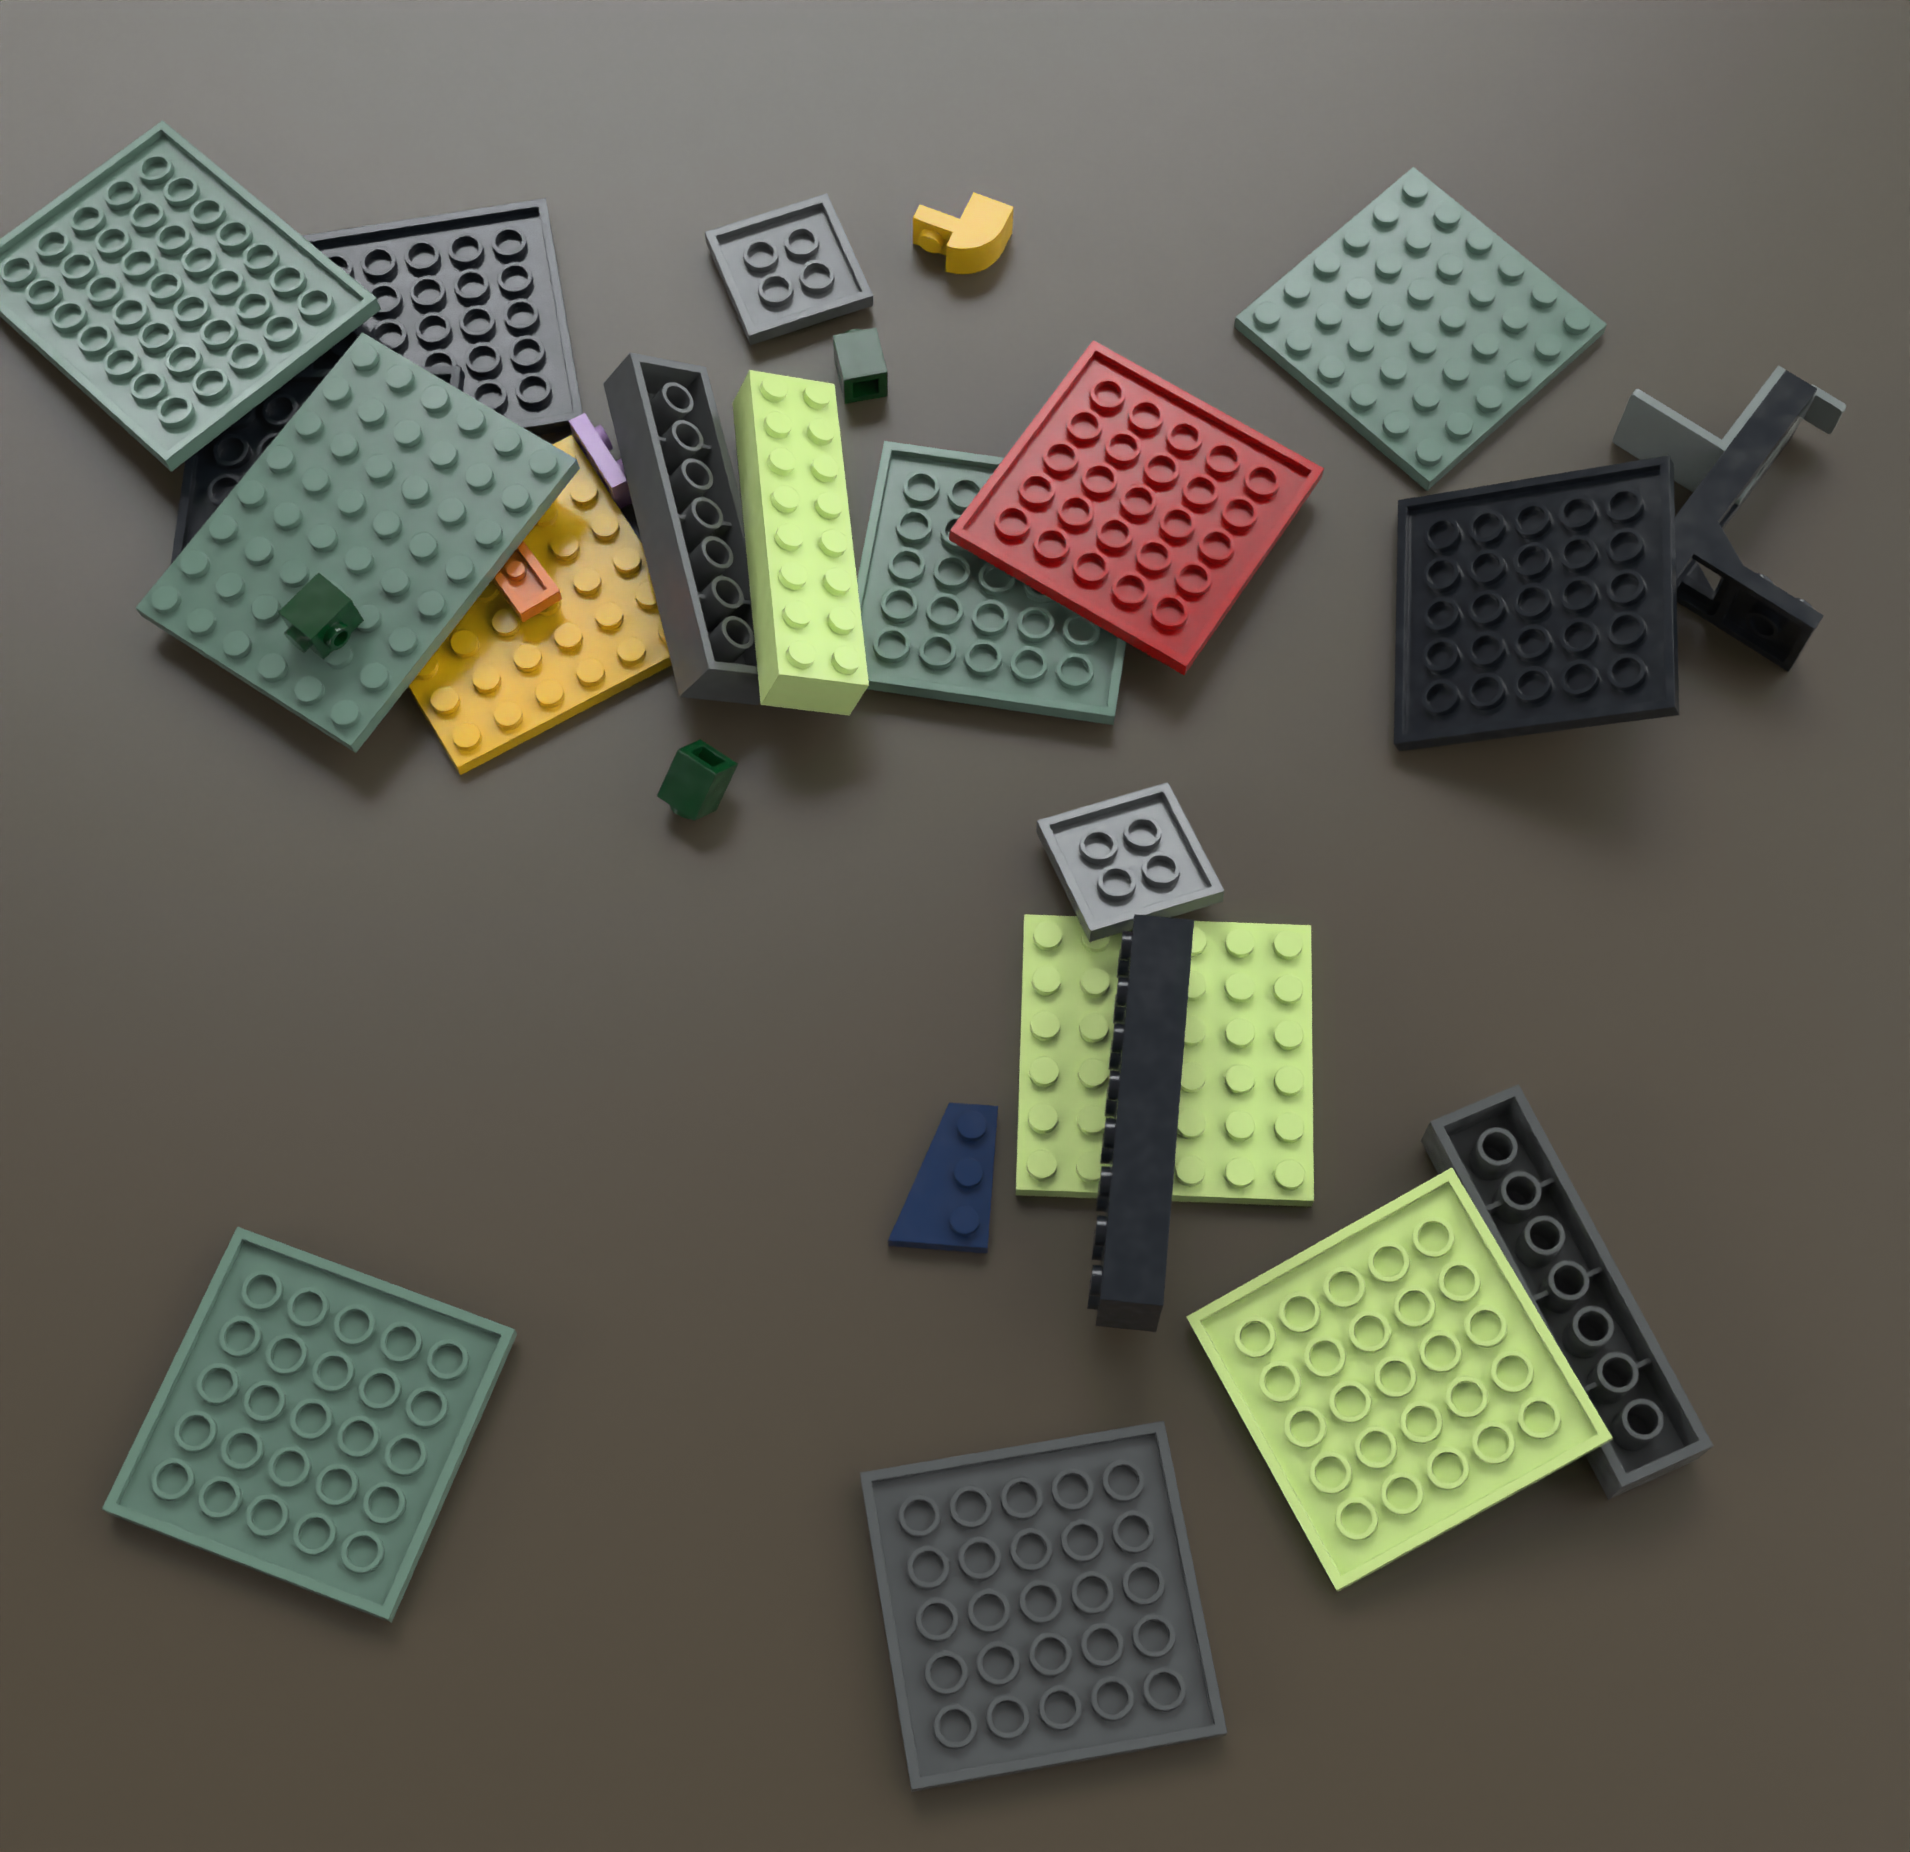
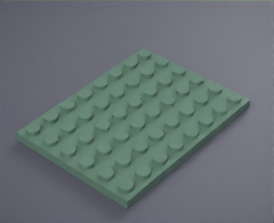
(173, 294)
(389, 495)

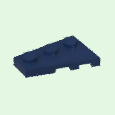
(953, 1186)

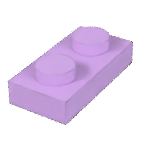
(596, 447)

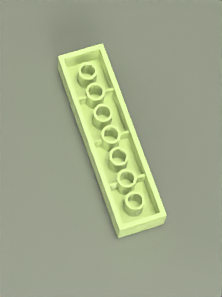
(799, 545)

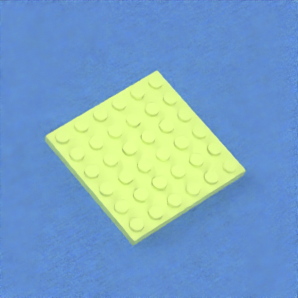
(1243, 1066)
(1397, 1379)

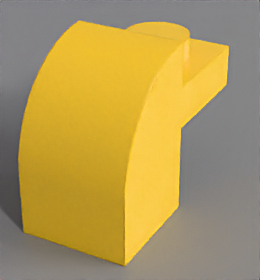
(967, 242)

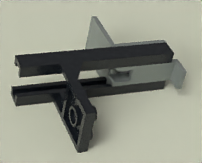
(1721, 480)

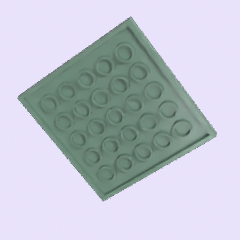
(1420, 327)
(956, 624)
(312, 1423)

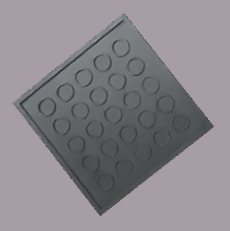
(1040, 1606)

